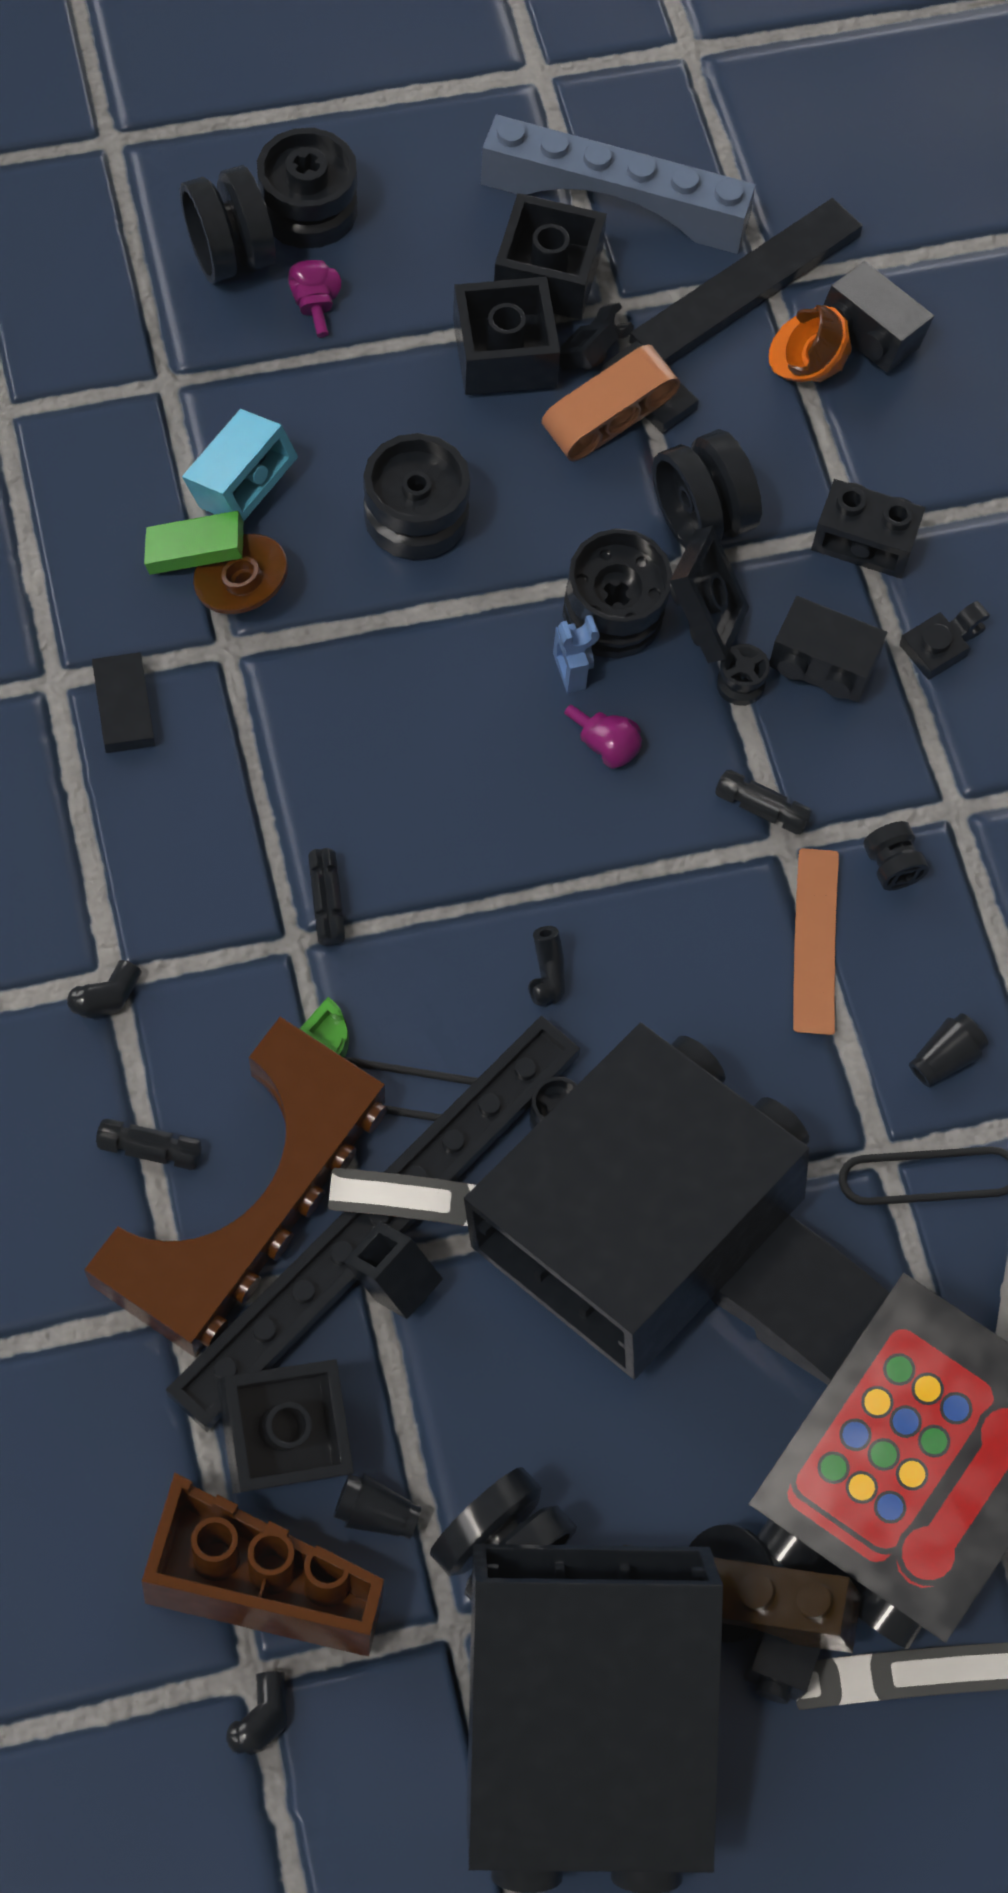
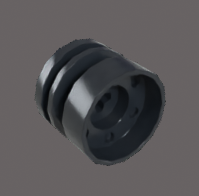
(623, 585)

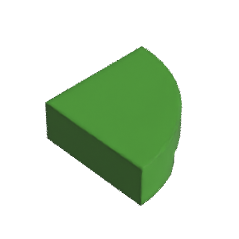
(328, 1027)

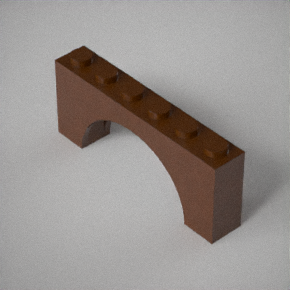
(194, 1283)

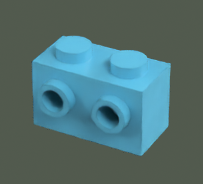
(240, 465)

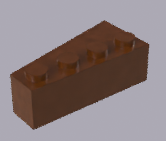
(256, 1575)

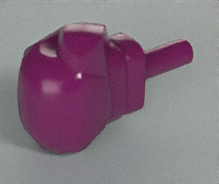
(313, 289)
(610, 736)

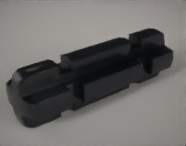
(763, 802)
(326, 897)
(148, 1144)

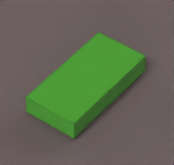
(194, 542)

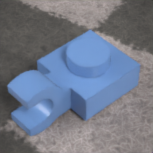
(574, 652)

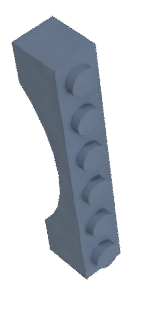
(698, 202)

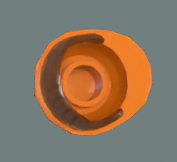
(811, 345)

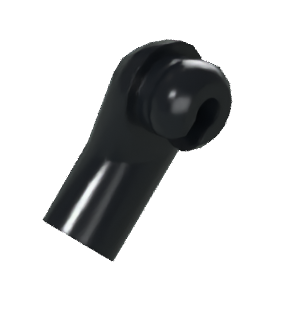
(551, 965)
(105, 997)
(265, 1720)

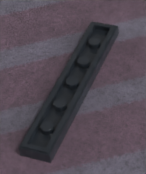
(748, 281)

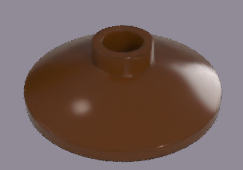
(243, 582)

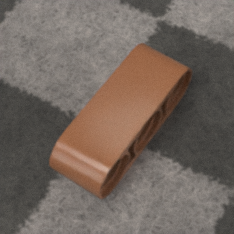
(610, 402)

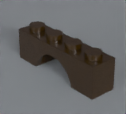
(791, 1603)

